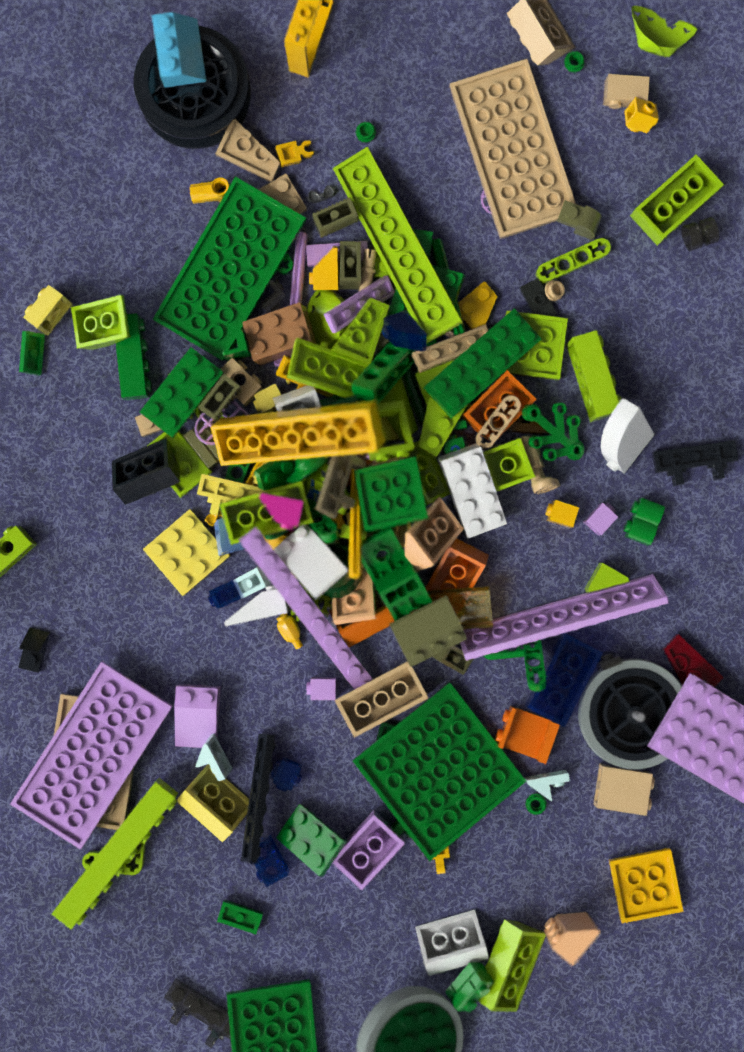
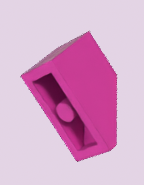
(283, 510)

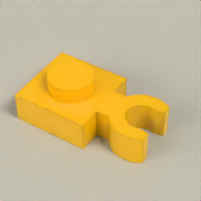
(291, 154)

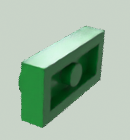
(31, 353)
(240, 916)

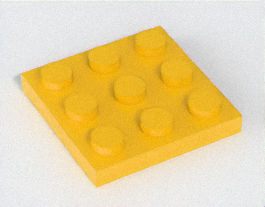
(645, 885)

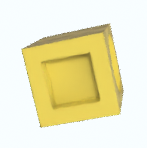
(264, 399)

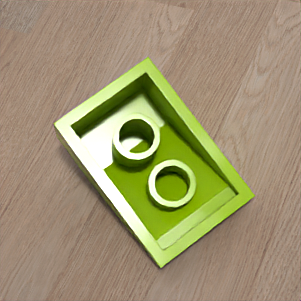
(100, 323)

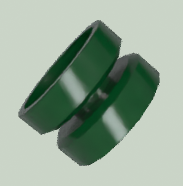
(345, 584)

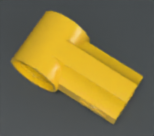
(208, 191)

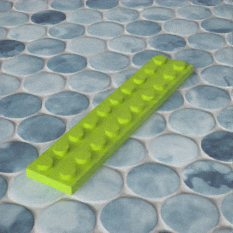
(397, 244)

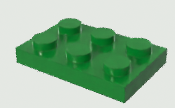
(311, 840)

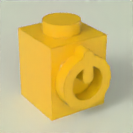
(641, 115)

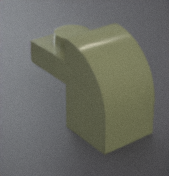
(583, 219)

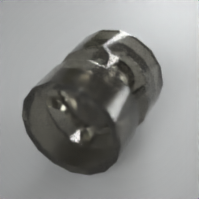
(704, 232)

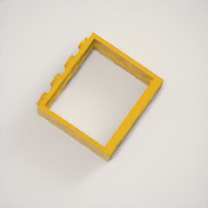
(308, 23)

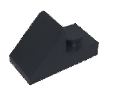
(33, 649)

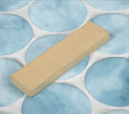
(447, 349)

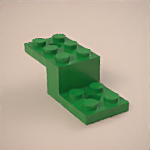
(393, 574)

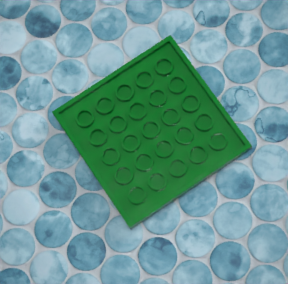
(439, 771)

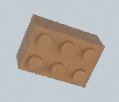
(275, 332)

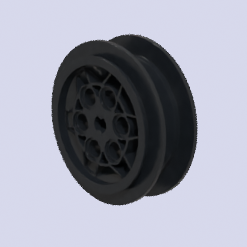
(209, 117)

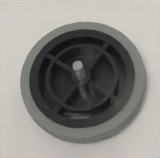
(624, 711)

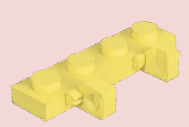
(223, 490)

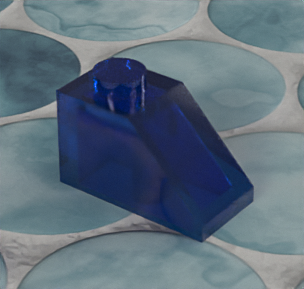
(404, 332)

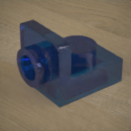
(224, 595)

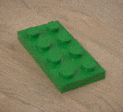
(181, 392)

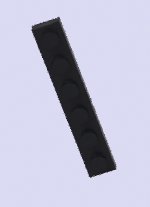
(257, 801)

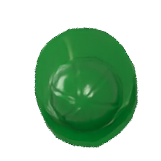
(306, 466)

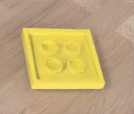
(185, 552)

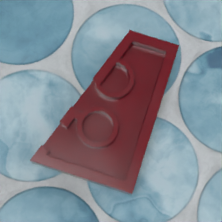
(688, 661)

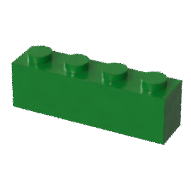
(132, 361)

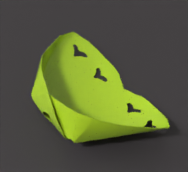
(655, 36)
(321, 329)

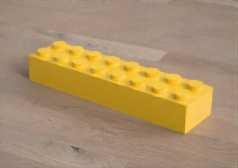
(298, 433)

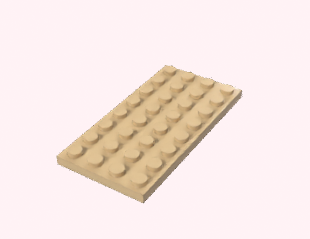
(512, 147)

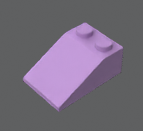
(196, 714)

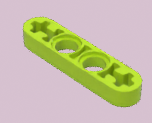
(574, 263)

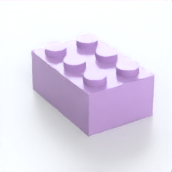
(368, 850)

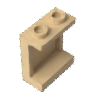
(623, 790)

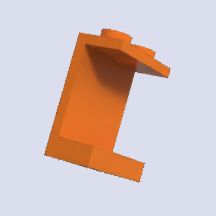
(527, 734)

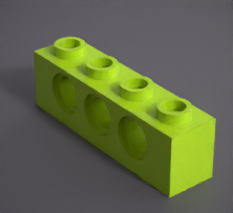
(22, 545)

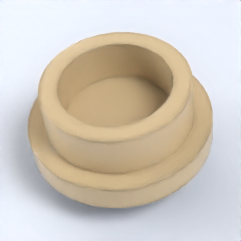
(554, 290)

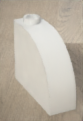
(625, 436)

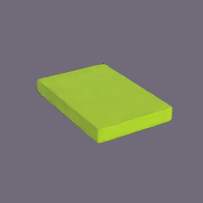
(189, 463)

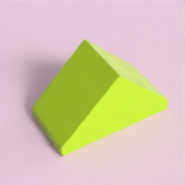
(604, 577)

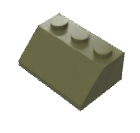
(428, 631)

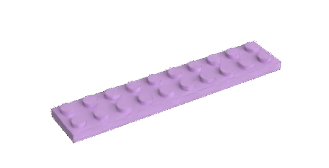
(564, 616)

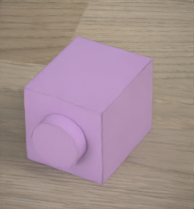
(601, 518)
(322, 688)

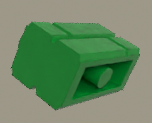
(469, 987)

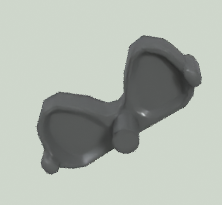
(314, 197)

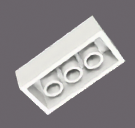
(472, 490)

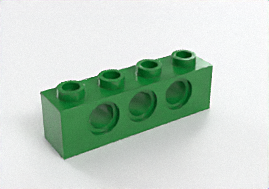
(382, 374)

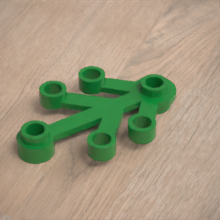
(556, 432)

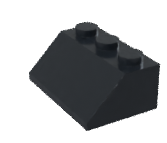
(145, 472)

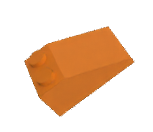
(458, 567)

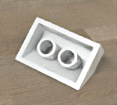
(451, 942)

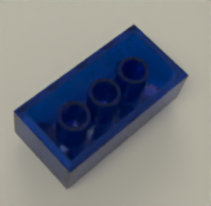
(566, 678)

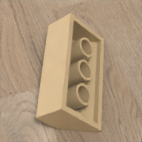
(381, 699)

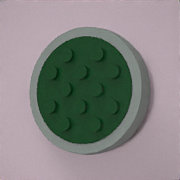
(412, 1022)

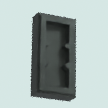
(537, 299)

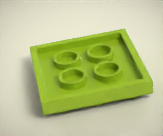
(547, 355)

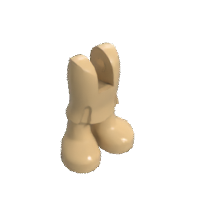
(540, 483)

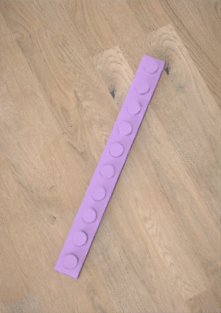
(305, 608)

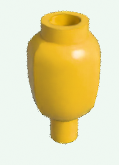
(289, 629)

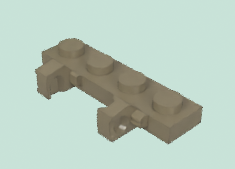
(334, 485)

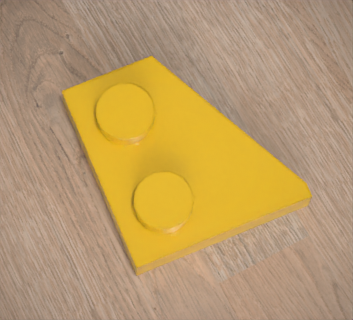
(477, 306)

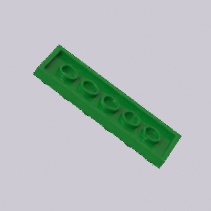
(482, 363)

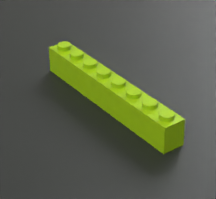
(115, 853)

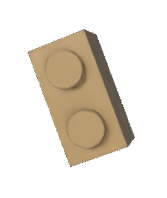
(622, 90)

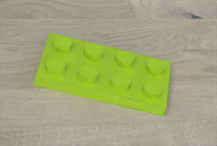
(323, 368)

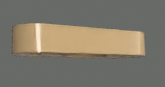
(511, 413)

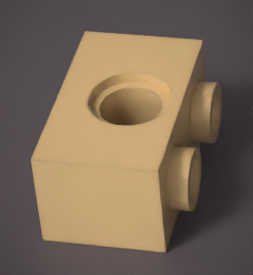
(252, 384)

